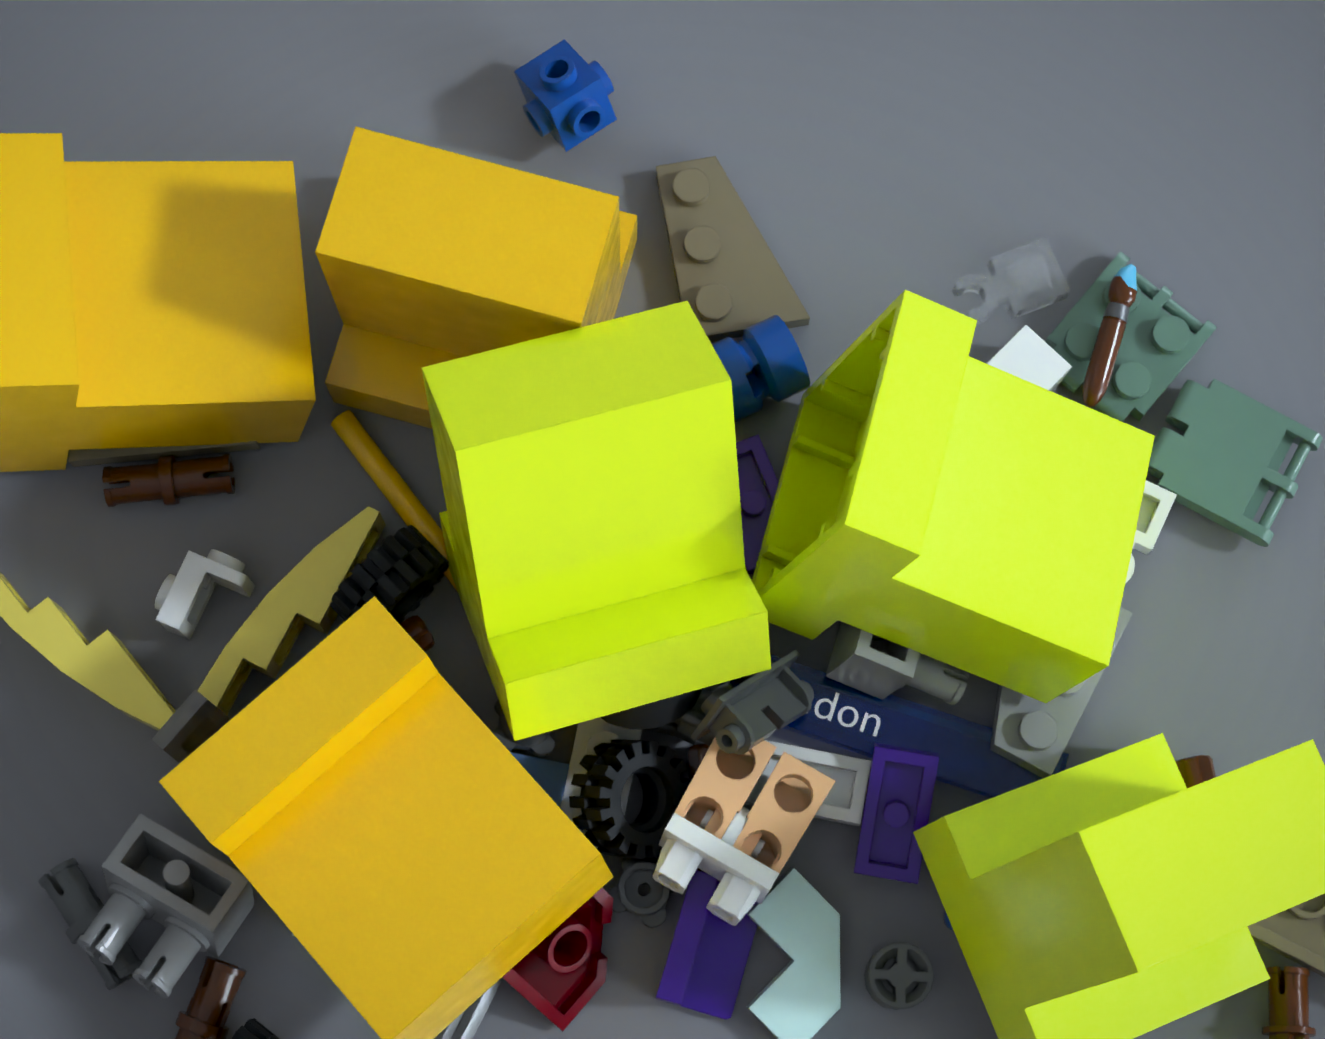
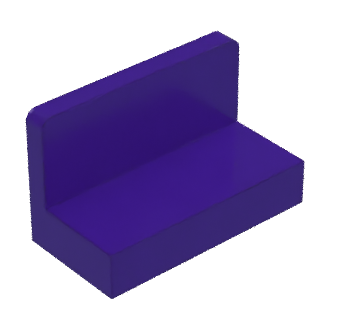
(705, 955)

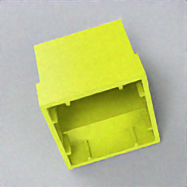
(954, 509)
(597, 517)
(1122, 891)

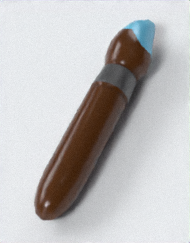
(1121, 297)

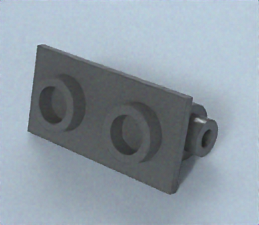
(756, 707)

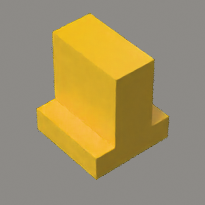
(454, 261)
(147, 304)
(388, 827)

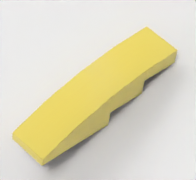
(295, 601)
(99, 666)

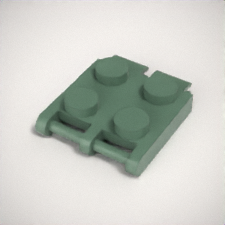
(1151, 349)
(1229, 457)

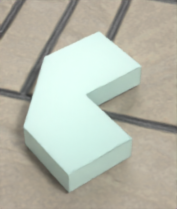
(809, 933)

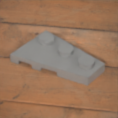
(1036, 731)

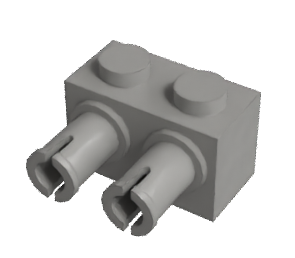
(883, 667)
(176, 885)

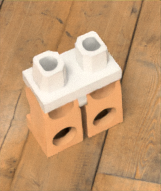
(735, 843)

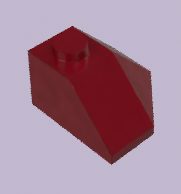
(567, 964)

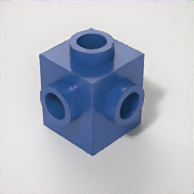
(566, 95)

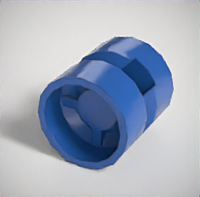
(775, 365)

